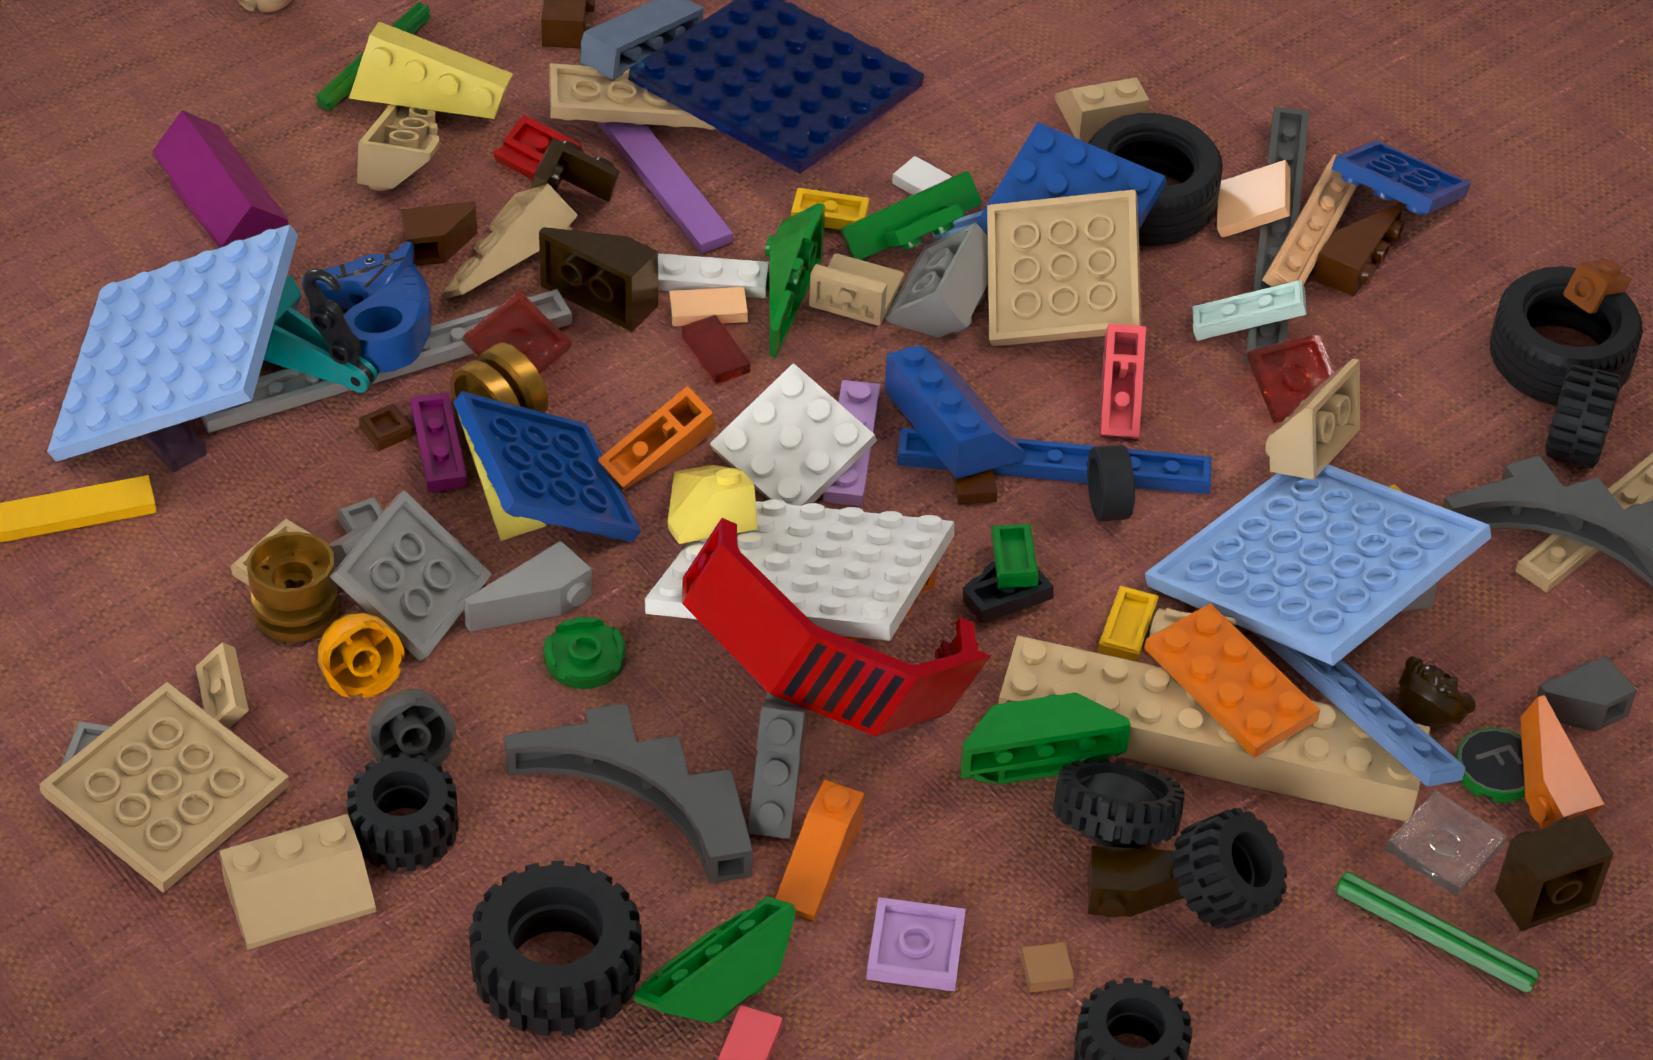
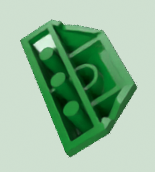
(1040, 737)
(722, 965)

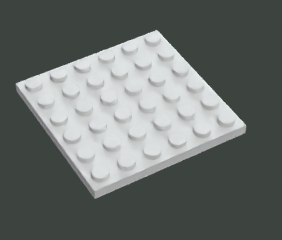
(835, 565)

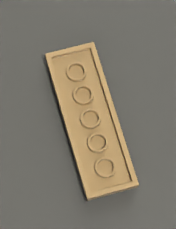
(585, 94)

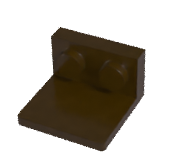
(567, 163)

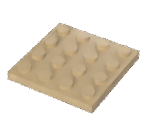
(1063, 267)
(164, 786)

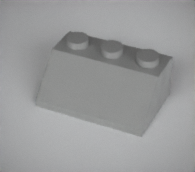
(944, 285)

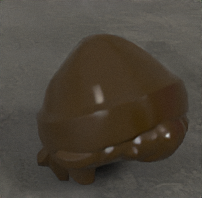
(1432, 696)

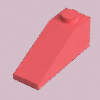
(1122, 381)

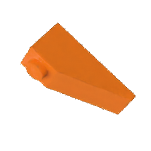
(660, 439)
(1553, 772)
(821, 848)

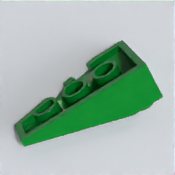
(792, 258)

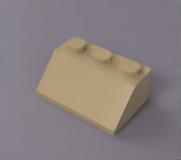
(1318, 426)
(297, 881)

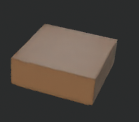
(1047, 967)

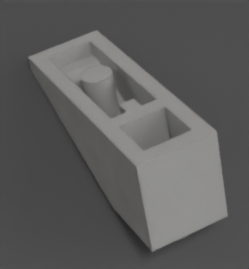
(533, 591)

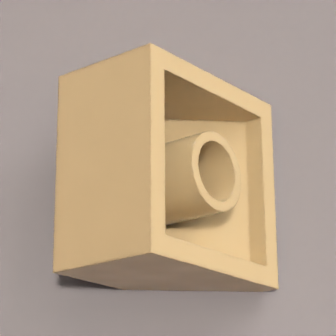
(1096, 105)

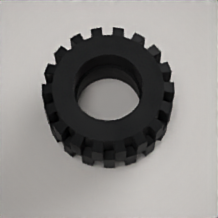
(1583, 415)
(397, 785)
(1229, 868)
(1137, 1011)

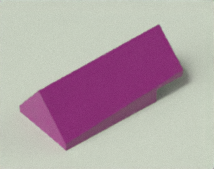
(215, 181)

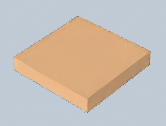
(1254, 199)

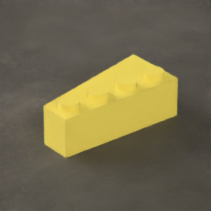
(425, 75)

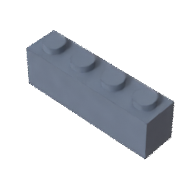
(636, 35)

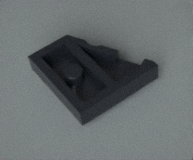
(991, 602)

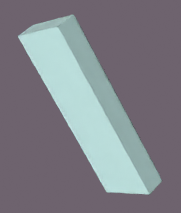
(1249, 310)

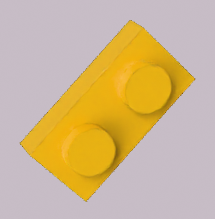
(839, 208)

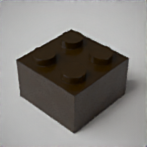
(1553, 871)

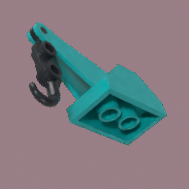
(318, 346)

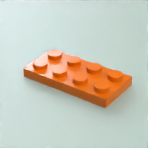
(1232, 680)

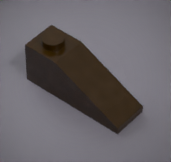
(1129, 880)

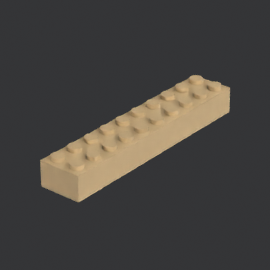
(1170, 729)

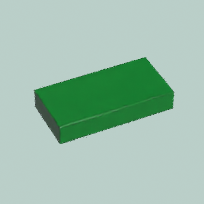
(1014, 556)

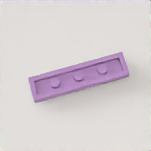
(862, 402)

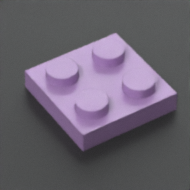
(916, 944)

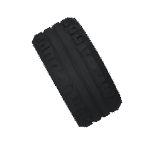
(1173, 149)
(1540, 365)

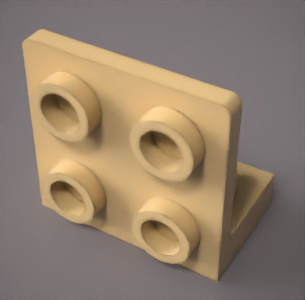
(854, 288)

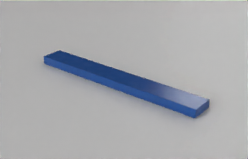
(1069, 463)

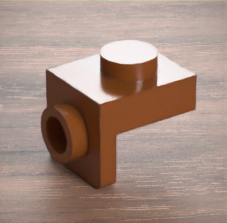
(1593, 281)

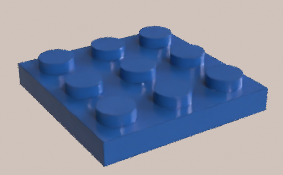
(1400, 177)

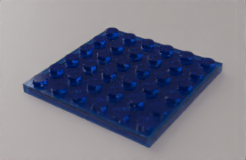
(777, 79)

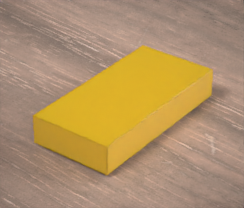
(1128, 624)

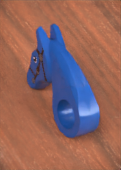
(385, 305)

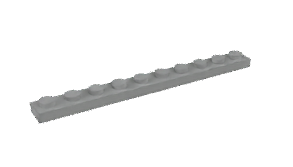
(293, 388)

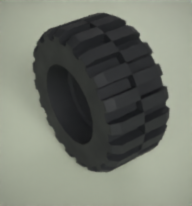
(563, 994)

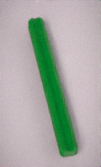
(342, 84)
(1437, 932)

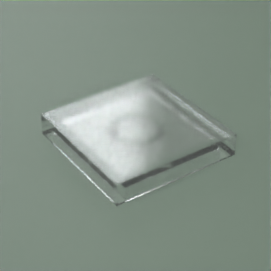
(1446, 843)

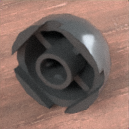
(411, 724)

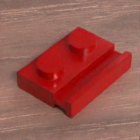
(526, 146)

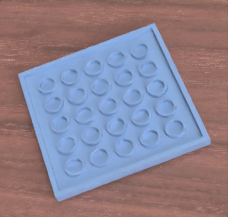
(174, 343)
(1318, 559)

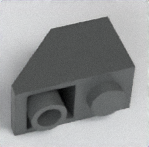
(1590, 695)

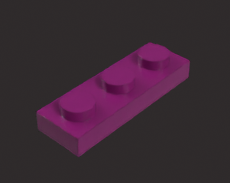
(438, 442)

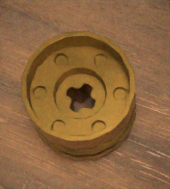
(292, 586)

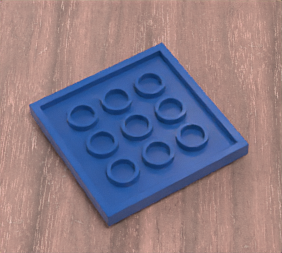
(1064, 166)
(546, 467)

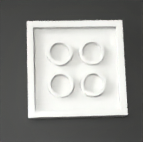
(793, 440)

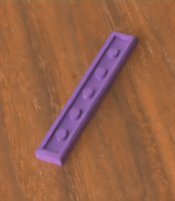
(669, 185)

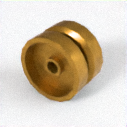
(504, 376)

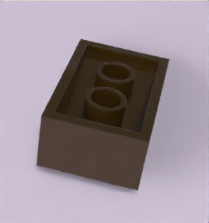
(601, 273)

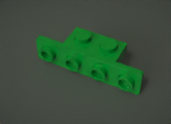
(912, 217)

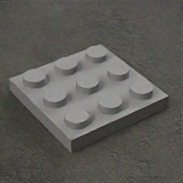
(411, 574)

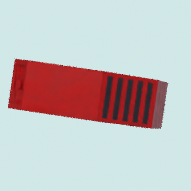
(812, 664)

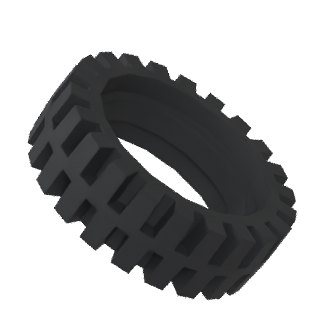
(1116, 817)

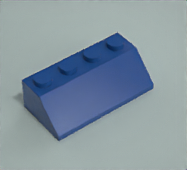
(948, 413)

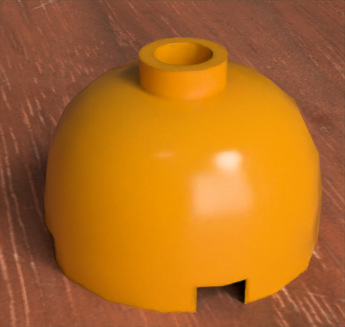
(360, 655)

